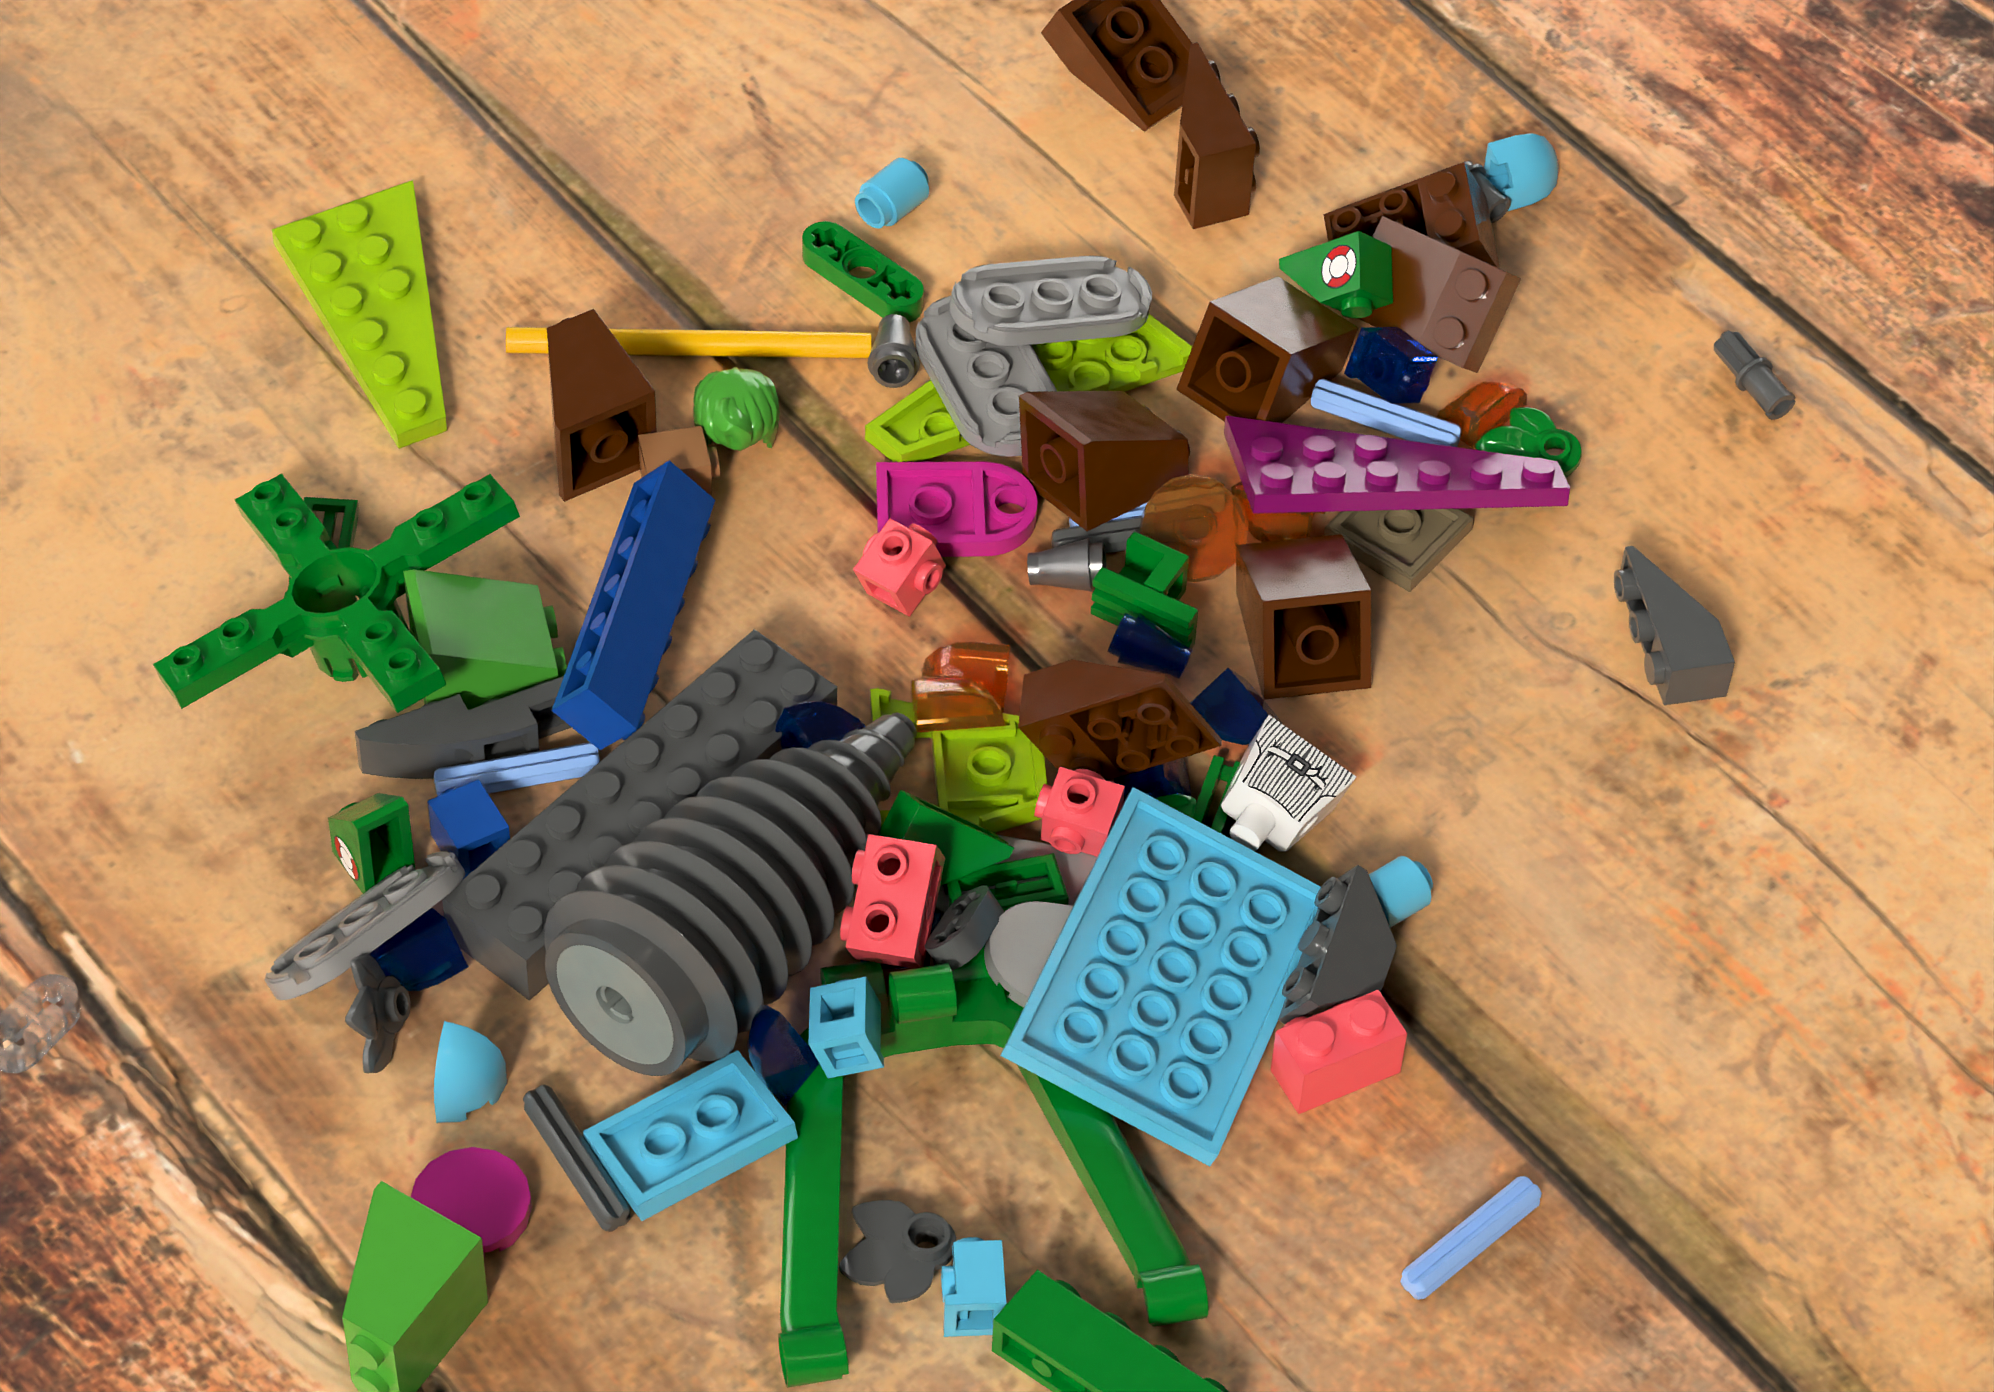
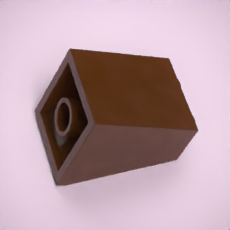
(1264, 352)
(596, 405)
(1097, 452)
(1305, 615)

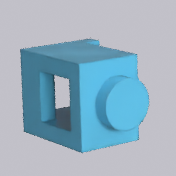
(845, 1027)
(973, 1287)

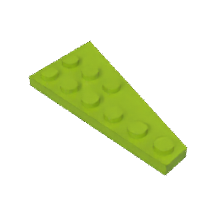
(372, 295)

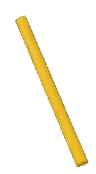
(713, 342)

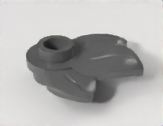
(377, 1011)
(891, 1250)

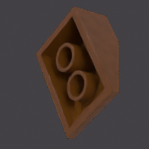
(1125, 54)
(1443, 296)

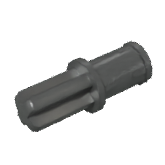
(1754, 375)

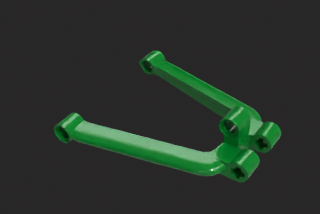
(933, 1011)

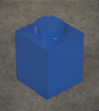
(467, 824)

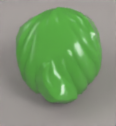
(737, 408)

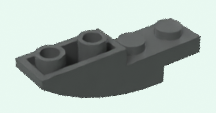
(452, 735)

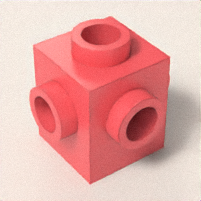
(900, 566)
(1078, 810)

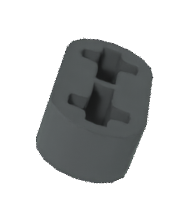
(964, 928)

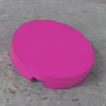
(479, 1193)

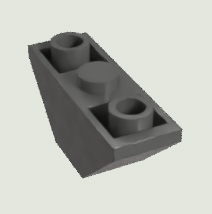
(1342, 950)

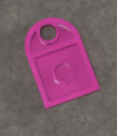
(958, 504)

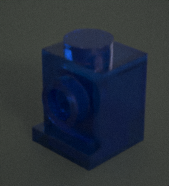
(1391, 364)

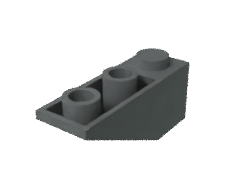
(1679, 637)

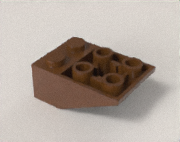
(1213, 149)
(1440, 205)
(1109, 718)

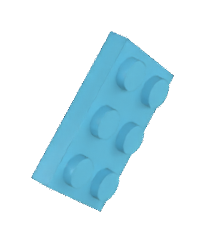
(690, 1135)

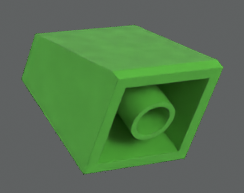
(482, 634)
(409, 1293)

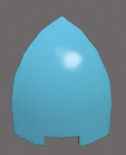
(1522, 168)
(466, 1073)

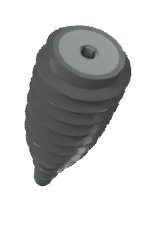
(719, 901)

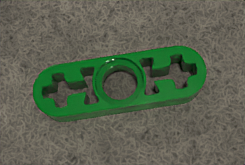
(856, 253)

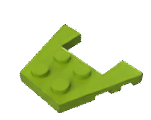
(979, 772)

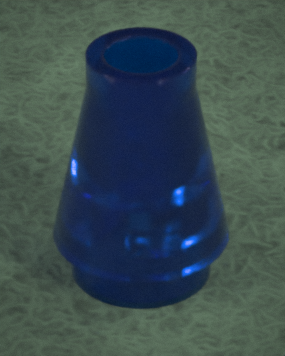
(1148, 647)

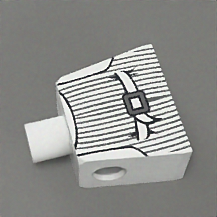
(1282, 788)

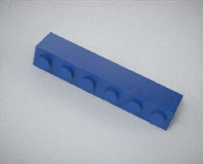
(634, 607)

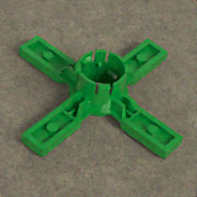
(321, 596)

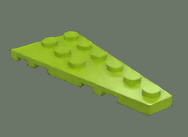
(923, 428)

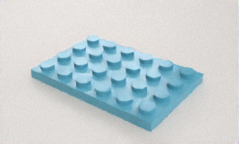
(1166, 977)

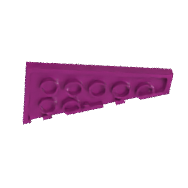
(1332, 471)

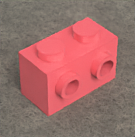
(893, 901)
(1338, 1051)

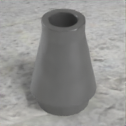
(893, 354)
(1067, 565)

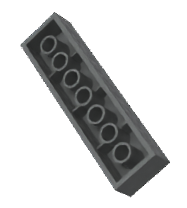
(694, 739)

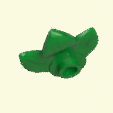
(1531, 435)

